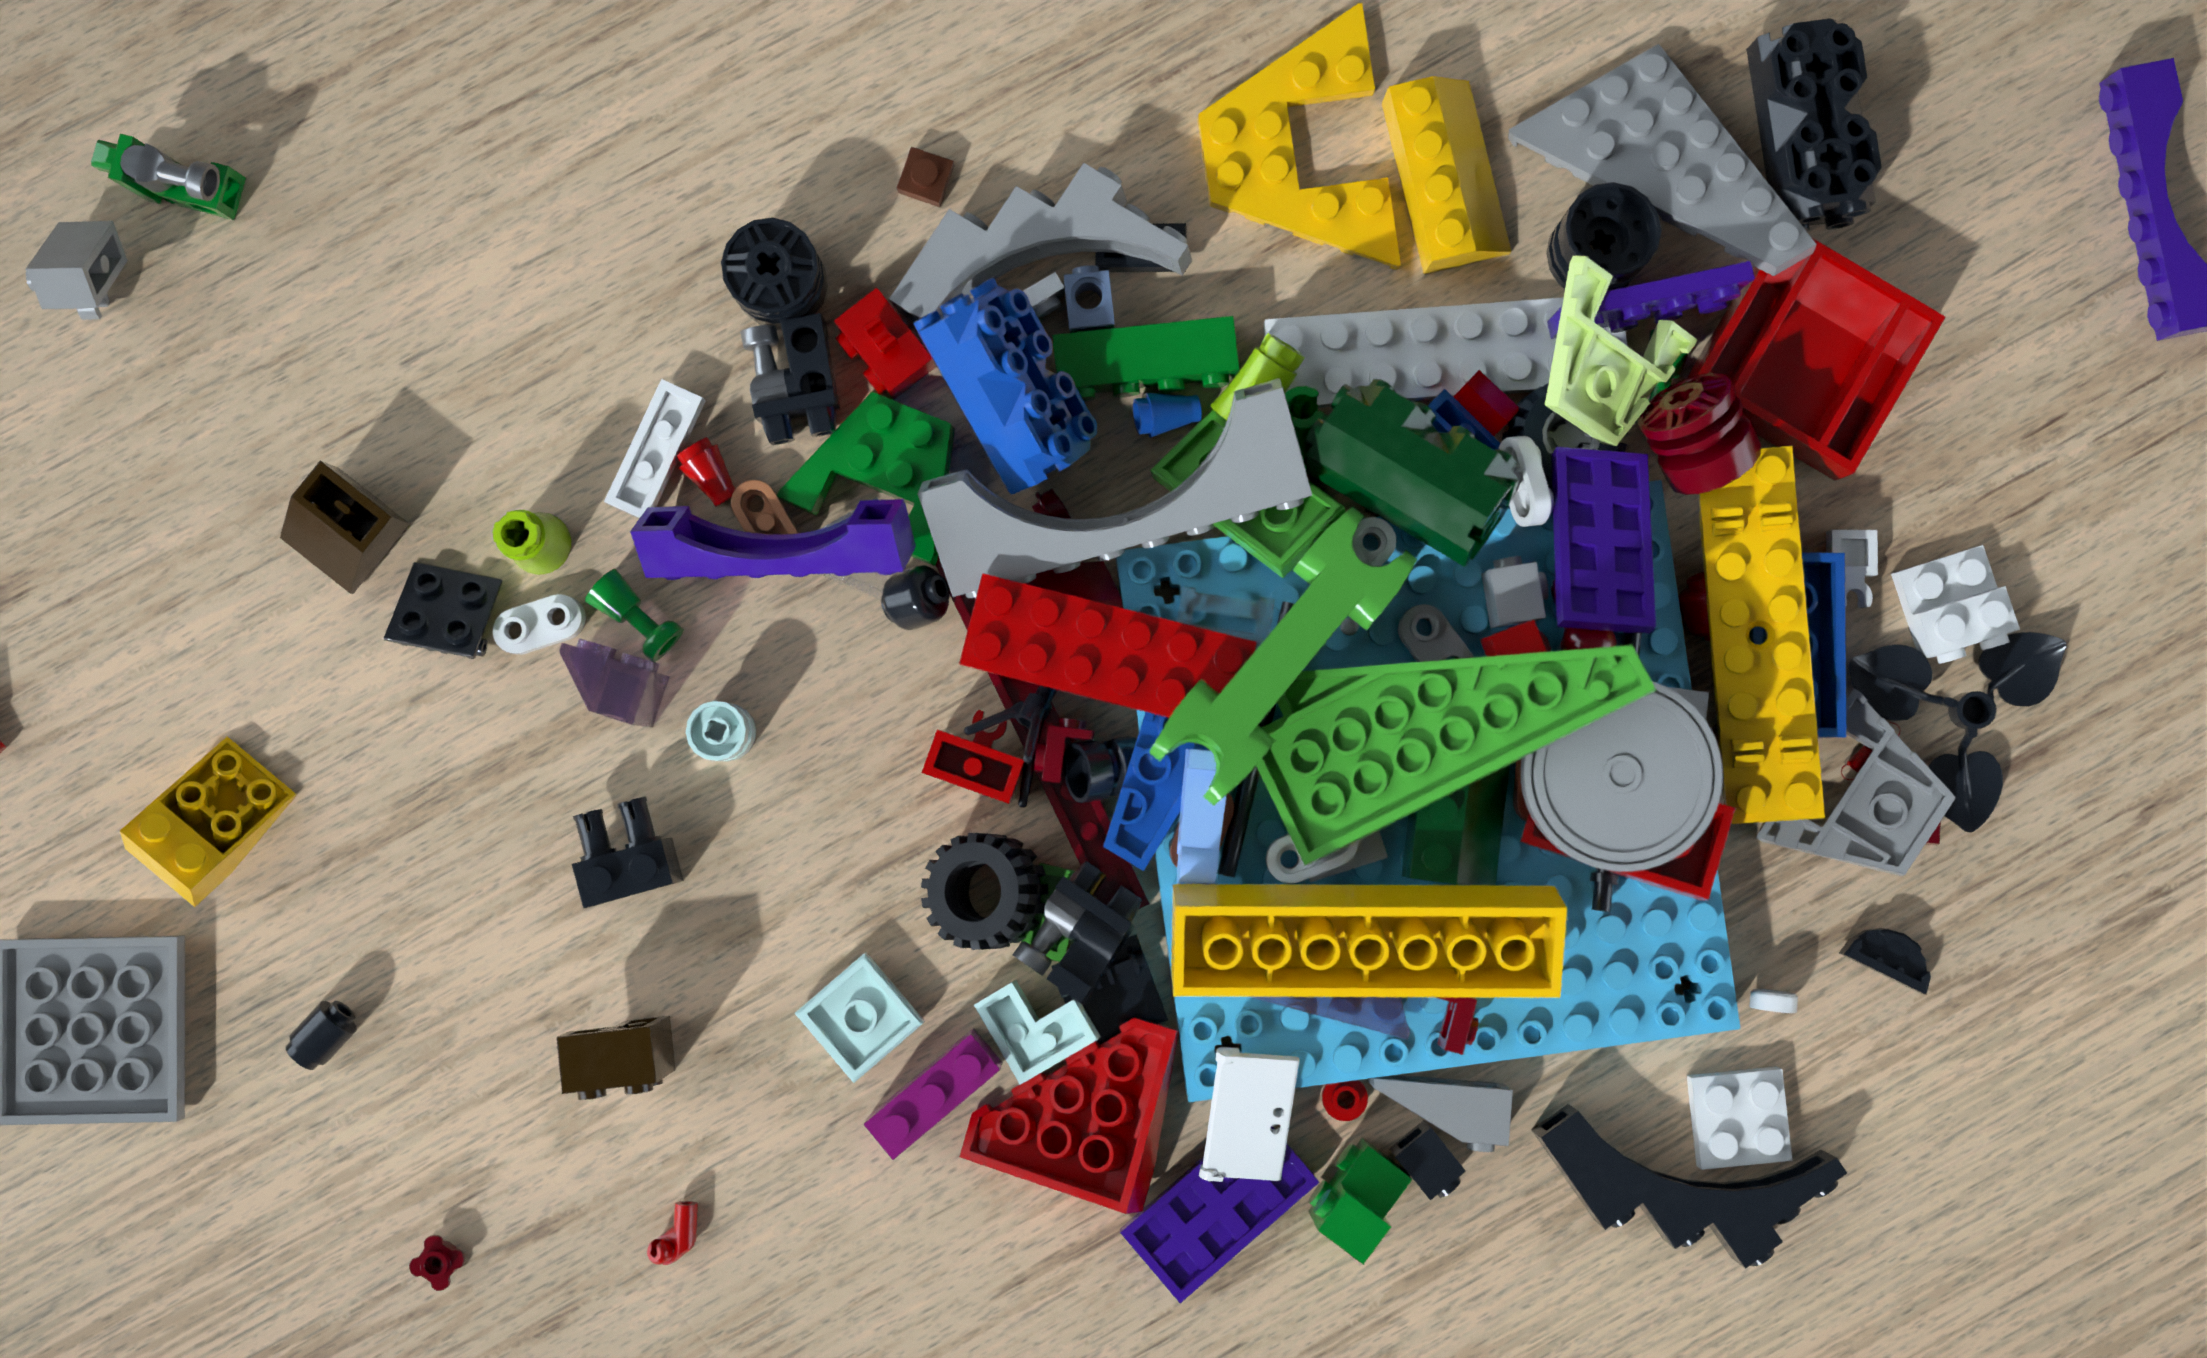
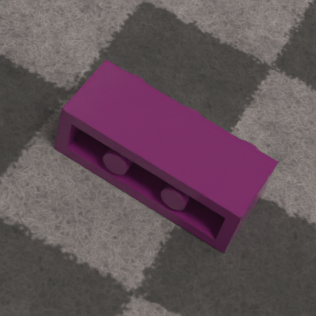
(933, 1093)

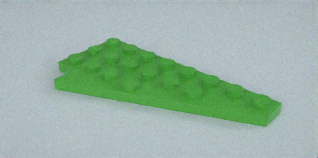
(1397, 737)

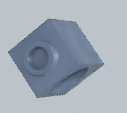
(1088, 279)

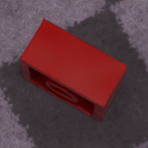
(1486, 403)

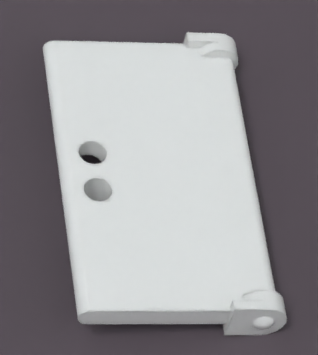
(1246, 1101)

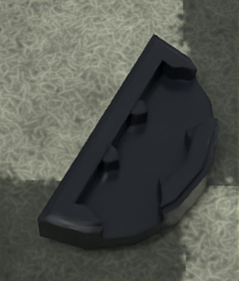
(1890, 955)

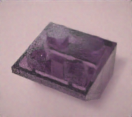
(612, 687)

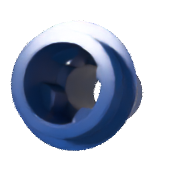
(1164, 412)

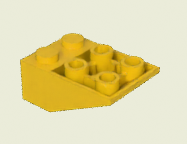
(207, 821)

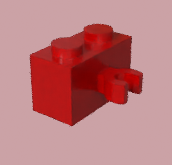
(884, 344)
(975, 763)

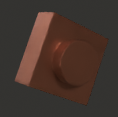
(925, 176)

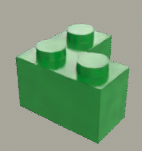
(1357, 1199)

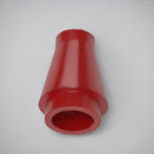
(707, 470)

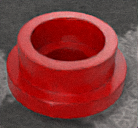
(1347, 1113)

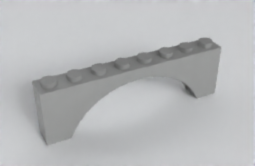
(1246, 471)

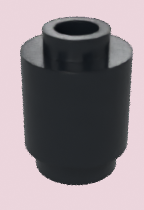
(321, 1034)

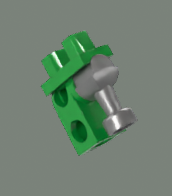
(155, 176)

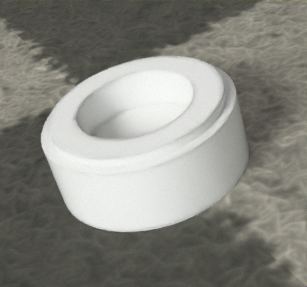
(1773, 1000)

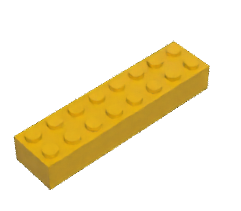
(1367, 940)

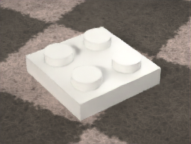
(1739, 1118)

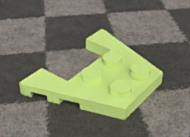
(1596, 376)

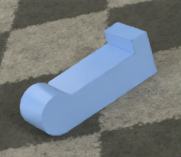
(1199, 822)

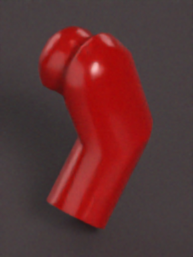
(679, 1238)

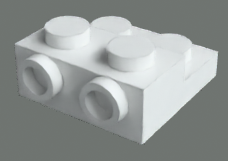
(1955, 605)

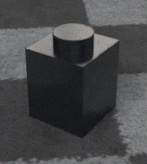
(1428, 1161)

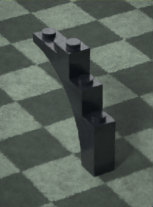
(1679, 1208)

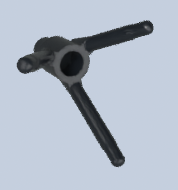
(1030, 715)

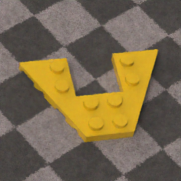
(1253, 157)

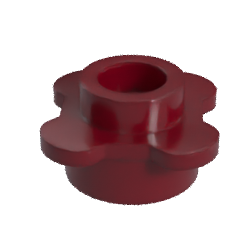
(446, 1252)

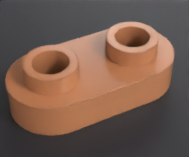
(773, 516)

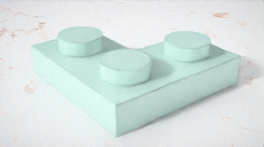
(1030, 1042)

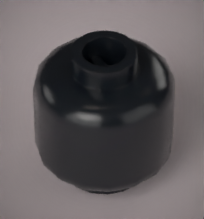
(915, 597)

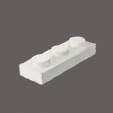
(655, 449)

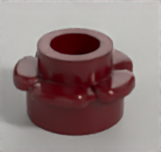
(1050, 505)

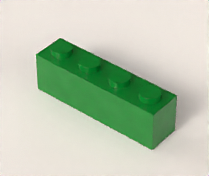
(1149, 357)

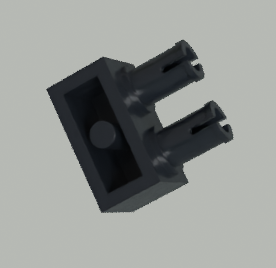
(614, 874)

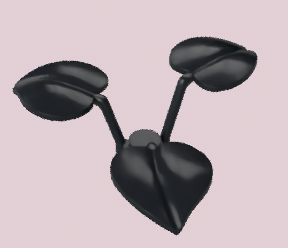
(2021, 671)

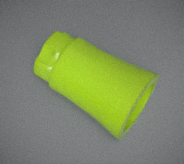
(1269, 362)
(543, 550)

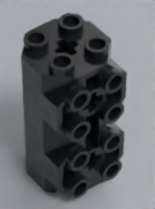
(1811, 121)

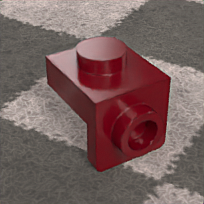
(1050, 756)
(1458, 1024)

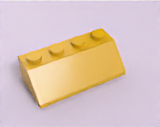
(1445, 172)

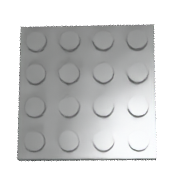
(92, 1030)

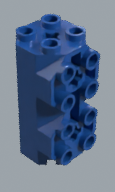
(995, 367)

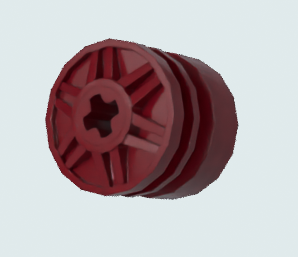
(1700, 434)

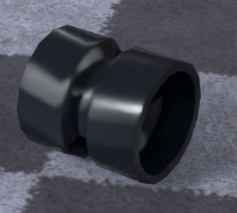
(1097, 768)

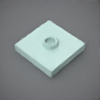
(859, 1017)

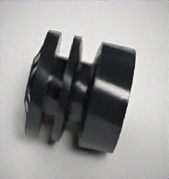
(1608, 219)
(766, 298)

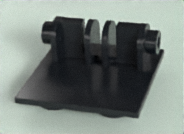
(444, 611)
(1123, 993)

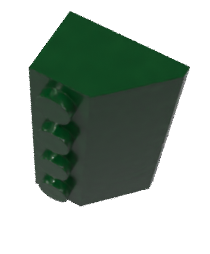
(1459, 835)

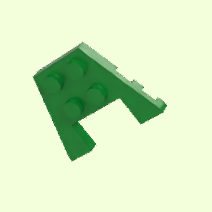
(882, 449)

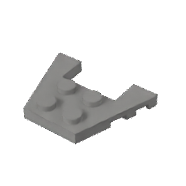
(1885, 809)

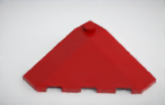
(1088, 1124)

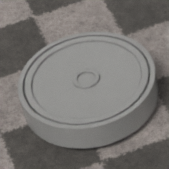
(1627, 784)

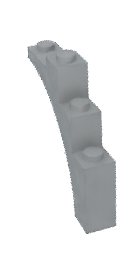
(1028, 229)

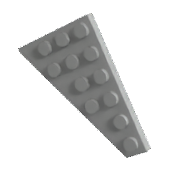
(1659, 136)

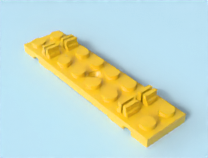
(1765, 688)

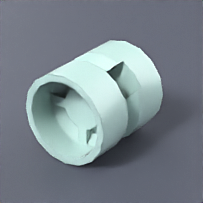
(720, 731)

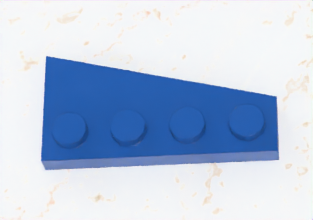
(1148, 796)

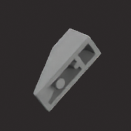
(1464, 1109)

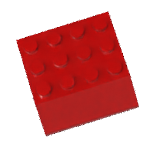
(1820, 356)

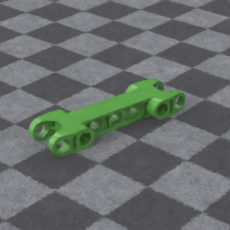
(1230, 720)

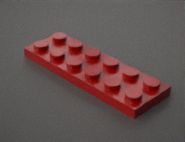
(1095, 647)

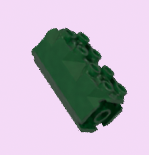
(1410, 474)

